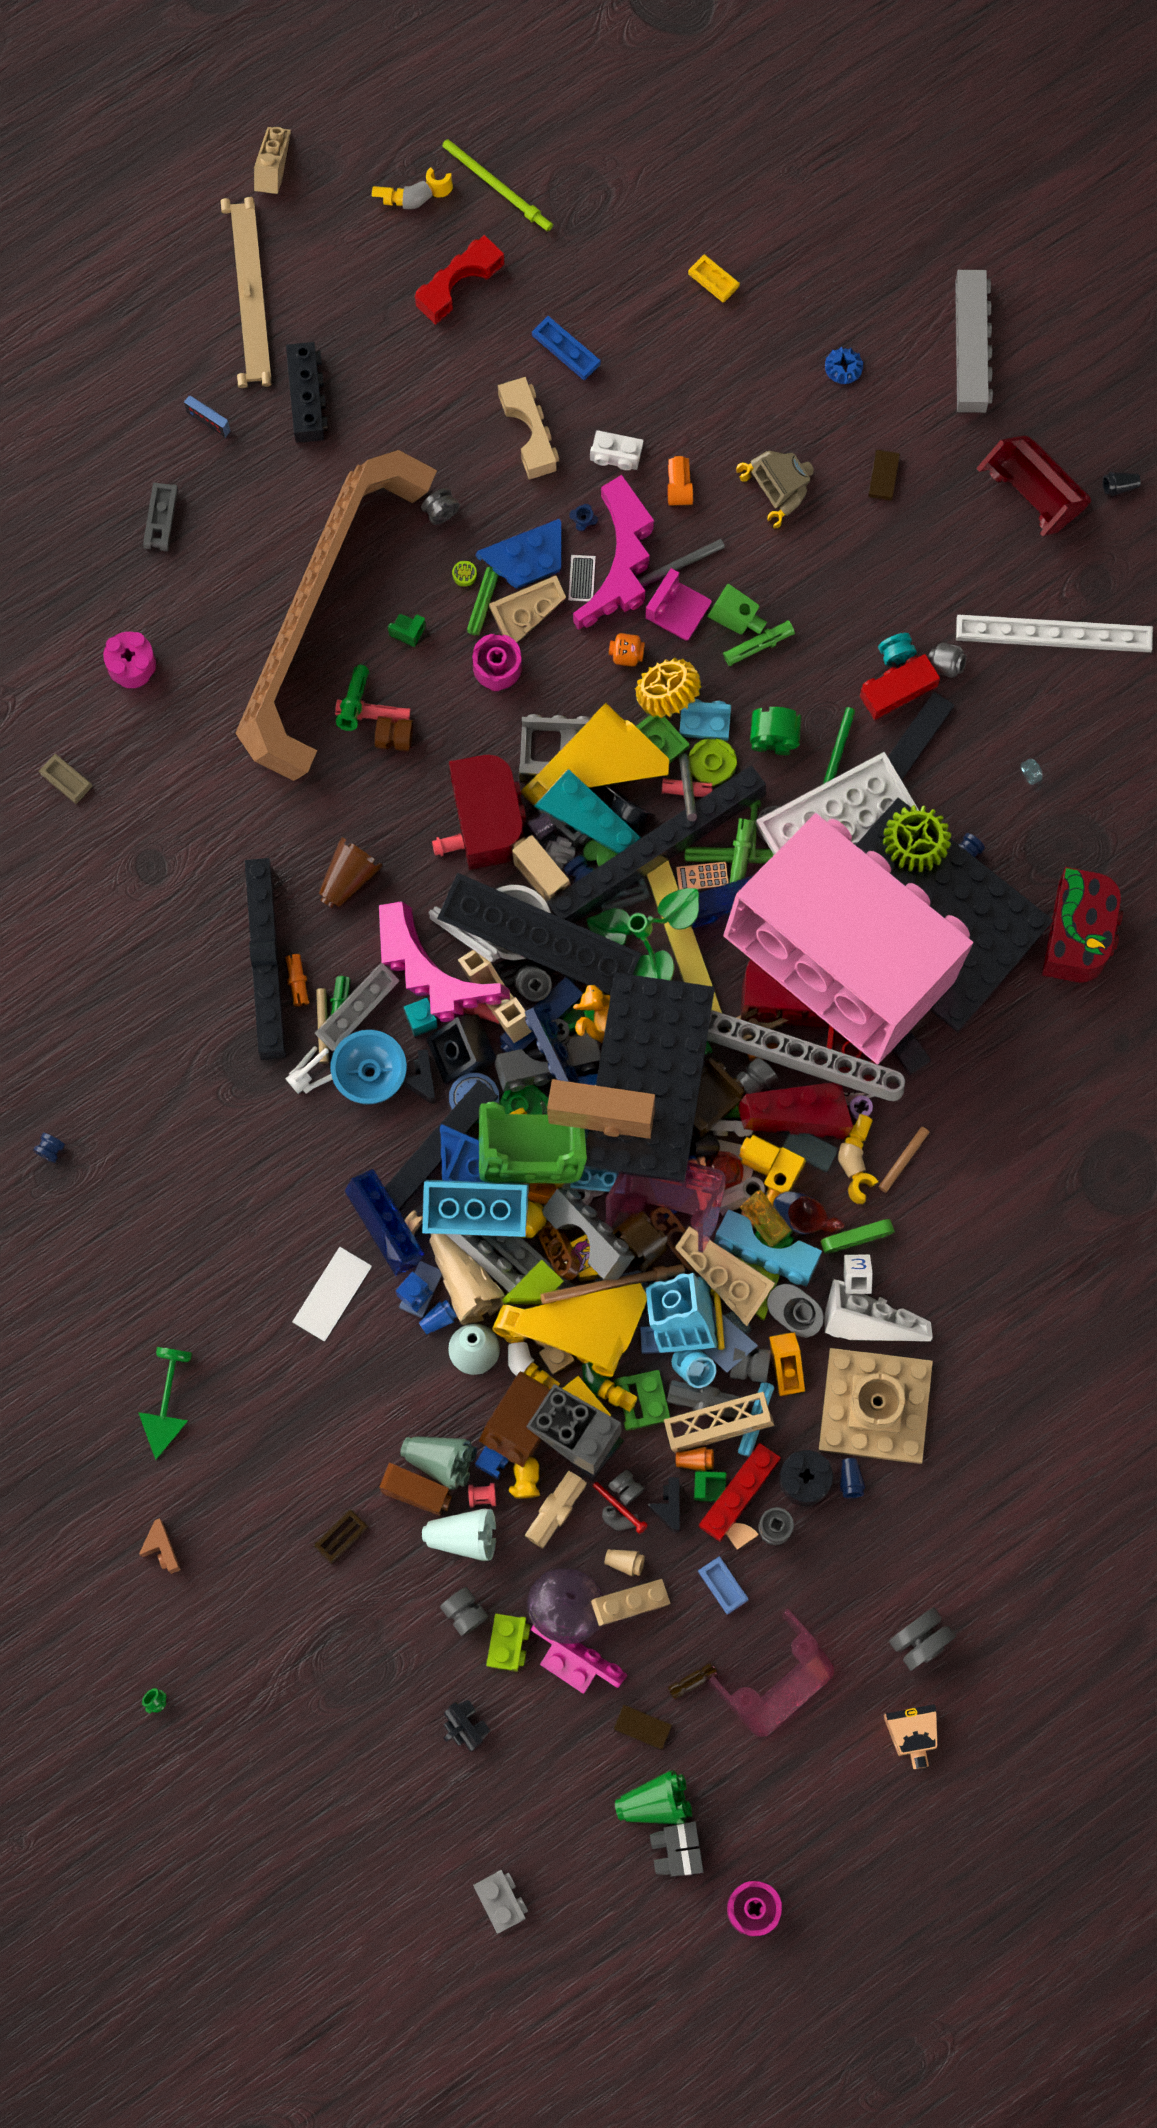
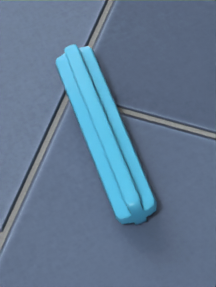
(749, 1439)

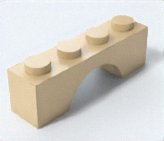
(518, 402)
(509, 1011)

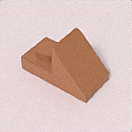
(159, 1541)

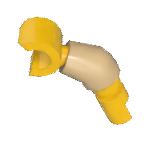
(851, 1159)

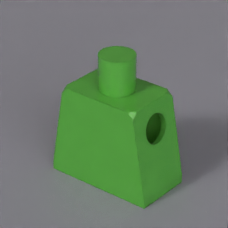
(736, 611)

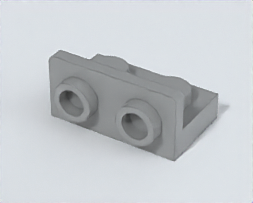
(500, 1901)

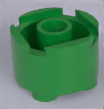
(775, 730)

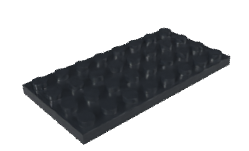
(658, 1048)

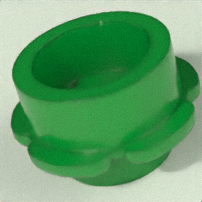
(154, 1701)

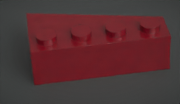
(798, 1110)

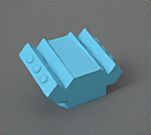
(681, 1314)

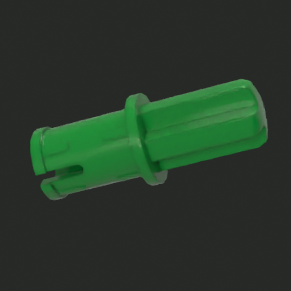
(341, 992)

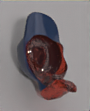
(804, 1213)

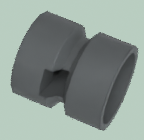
(532, 983)
(758, 1077)
(753, 1365)
(775, 1526)
(464, 1611)

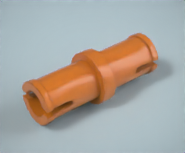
(297, 980)

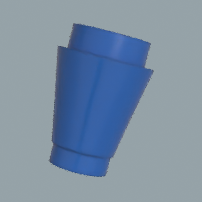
(438, 1317)

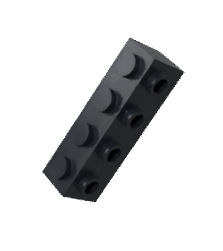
(305, 392)

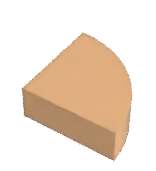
(741, 1534)

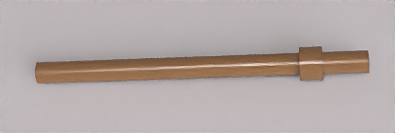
(657, 1274)

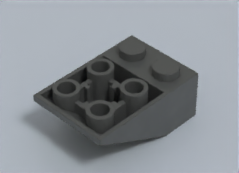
(575, 1429)

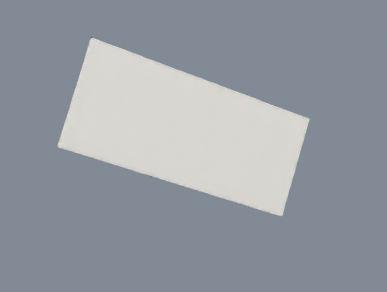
(332, 1294)

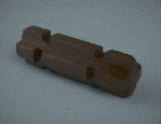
(692, 1681)

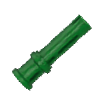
(351, 705)

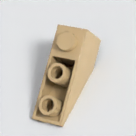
(271, 160)

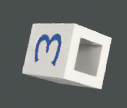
(857, 1274)

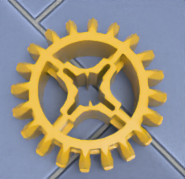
(668, 687)

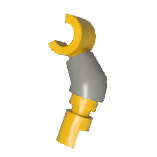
(417, 194)

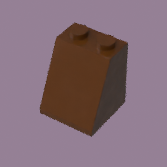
(507, 1427)

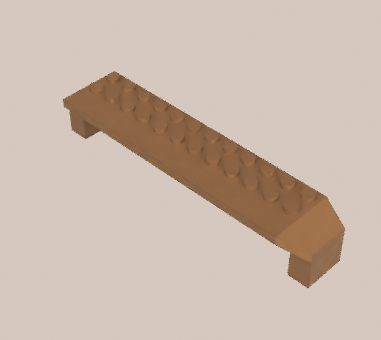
(260, 724)

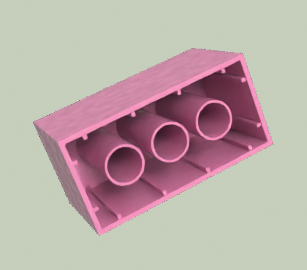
(848, 936)

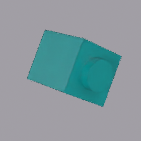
(420, 1017)

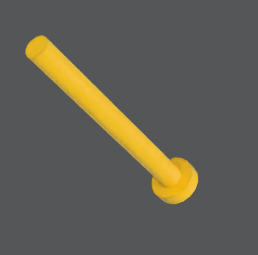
(719, 1324)

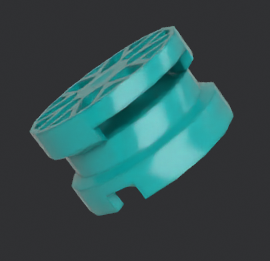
(897, 649)

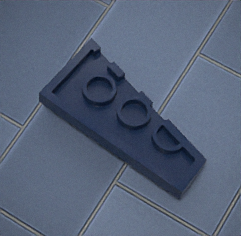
(548, 1043)

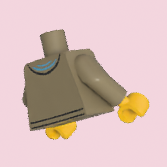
(781, 479)

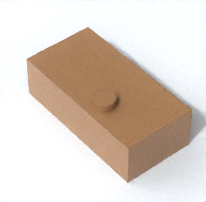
(601, 1109)

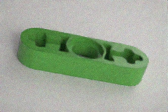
(857, 1236)

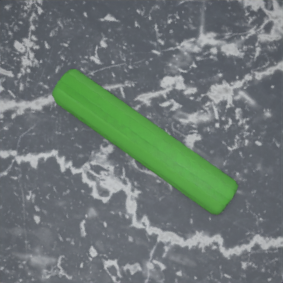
(482, 602)

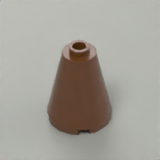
(346, 873)

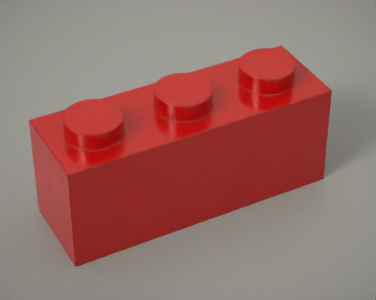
(899, 686)

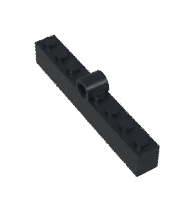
(265, 959)

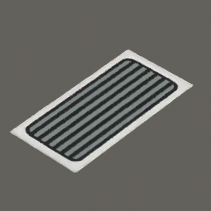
(581, 578)

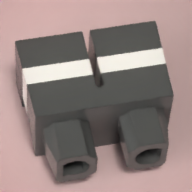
(680, 1862)

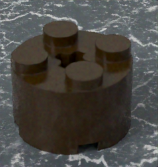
(642, 1239)

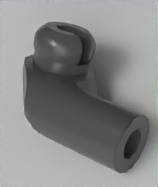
(616, 1520)

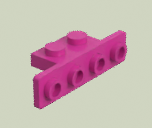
(579, 1664)

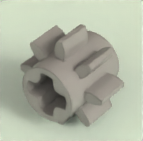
(560, 851)

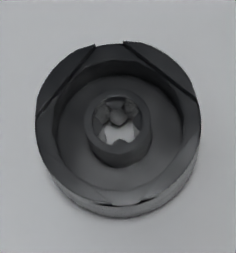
(818, 1469)

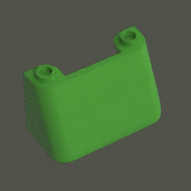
(528, 1148)

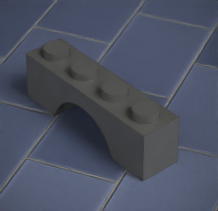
(519, 1070)
(607, 1253)

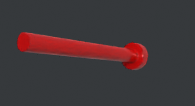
(641, 1526)

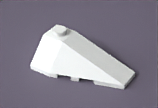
(868, 1319)

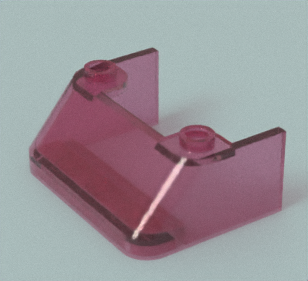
(698, 1196)
(768, 1712)

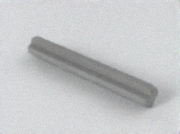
(478, 944)

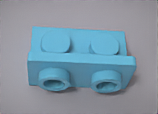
(706, 720)

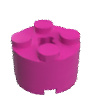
(129, 646)
(497, 648)
(769, 1912)

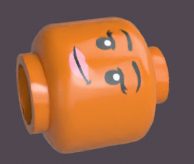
(627, 649)

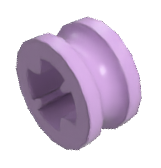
(857, 1100)

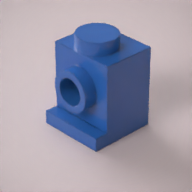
(414, 1292)
(490, 1462)

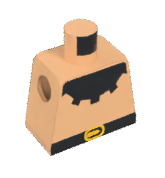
(914, 1732)

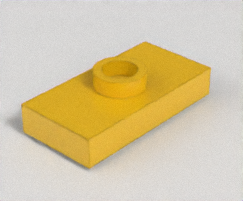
(713, 278)

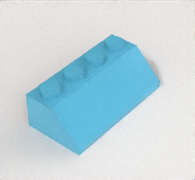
(475, 1208)

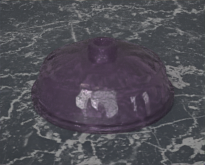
(556, 1614)

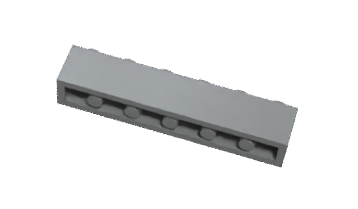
(972, 341)

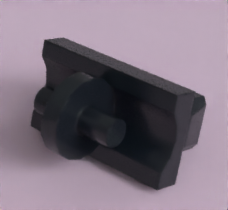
(461, 1729)

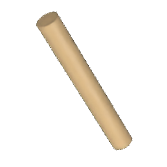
(322, 1017)

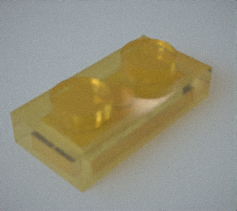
(765, 1218)

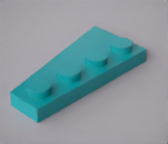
(579, 807)

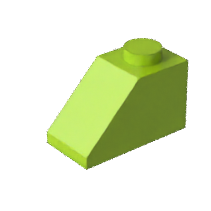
(538, 1281)

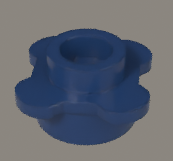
(583, 510)

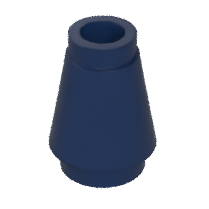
(851, 1479)

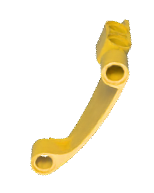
(602, 754)

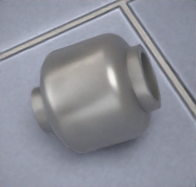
(948, 659)

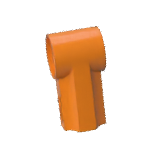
(679, 487)

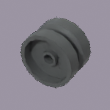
(921, 1637)

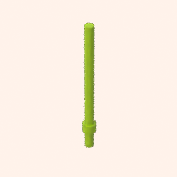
(531, 212)

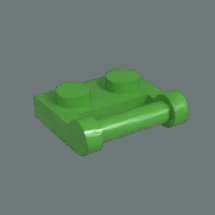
(651, 1399)

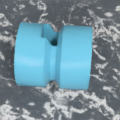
(694, 1367)

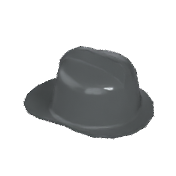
(795, 1310)

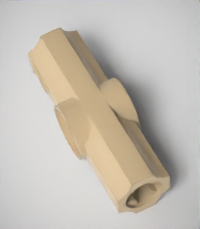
(555, 1509)

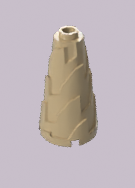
(466, 1281)

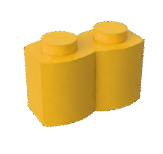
(758, 1154)

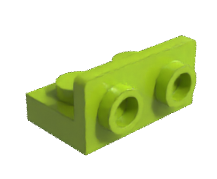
(507, 1642)

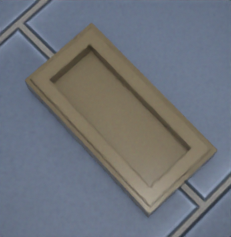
(65, 778)

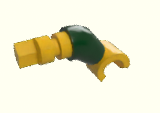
(604, 1388)

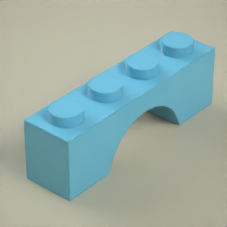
(793, 1262)

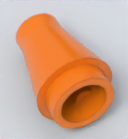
(696, 1459)

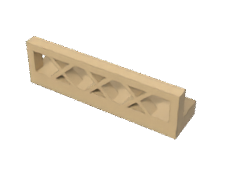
(720, 1432)

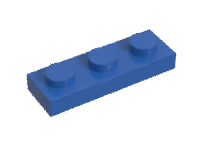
(566, 348)

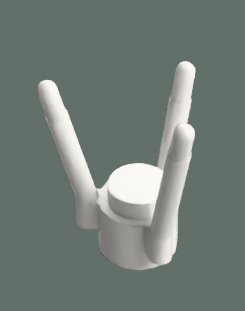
(299, 1077)

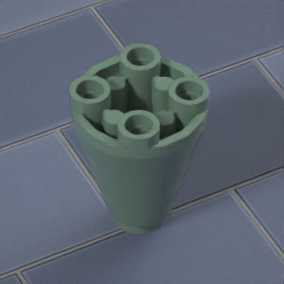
(441, 1458)

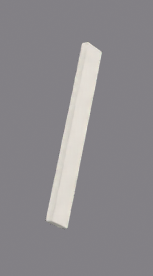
(1054, 633)

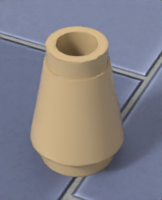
(625, 1561)

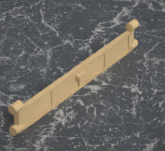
(250, 292)

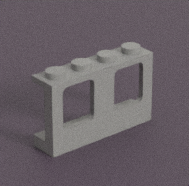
(567, 727)

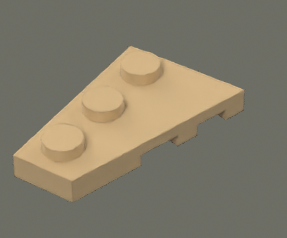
(527, 608)

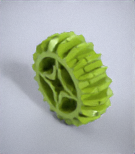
(909, 833)

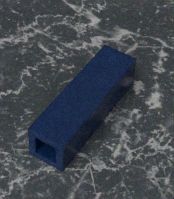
(561, 1001)

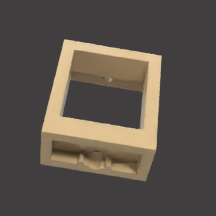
(539, 868)

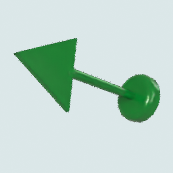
(163, 1429)

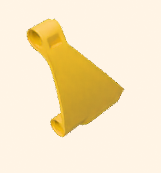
(586, 1326)

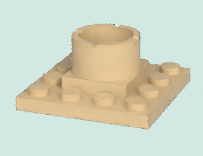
(859, 1427)

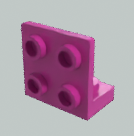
(677, 607)

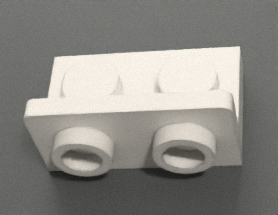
(616, 450)

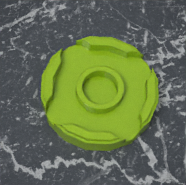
(712, 762)

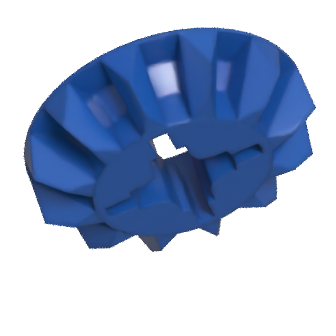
(837, 372)

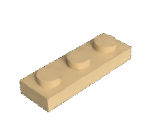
(630, 1602)

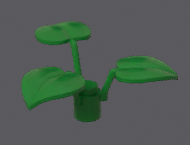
(677, 908)

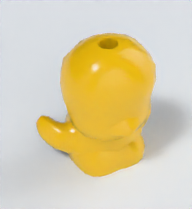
(526, 1480)

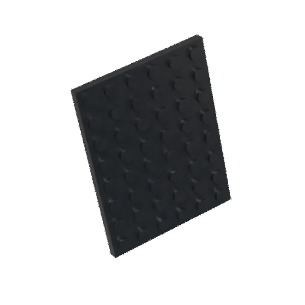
(996, 915)

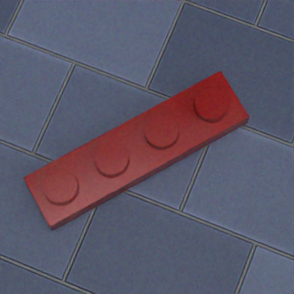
(739, 1492)

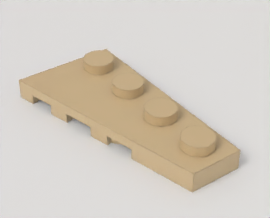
(727, 1275)

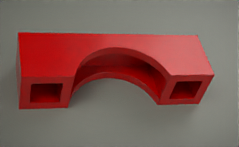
(479, 260)

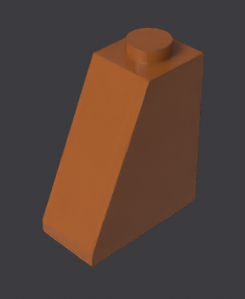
(415, 1490)

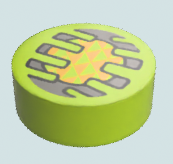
(464, 573)

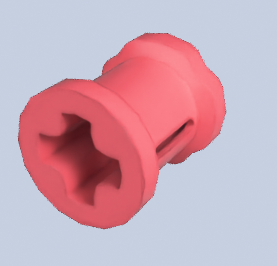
(482, 1495)

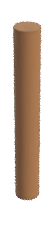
(903, 1159)

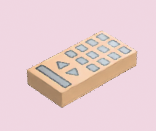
(702, 876)

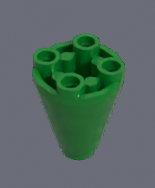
(656, 1801)

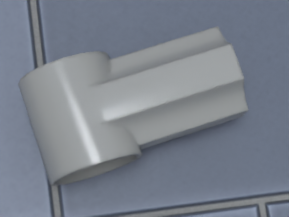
(737, 1195)

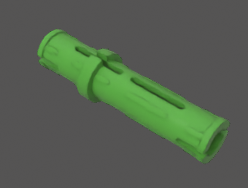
(758, 643)
(742, 848)

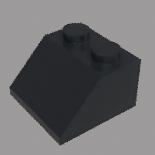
(461, 1048)

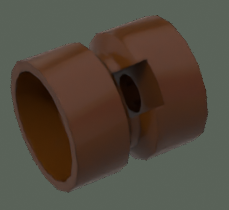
(394, 733)

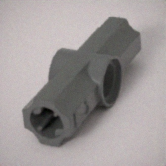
(699, 1398)

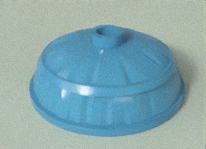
(368, 1051)

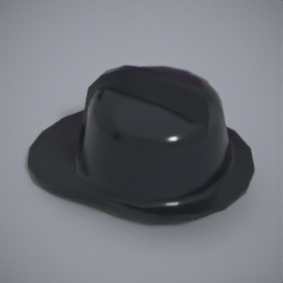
(627, 810)

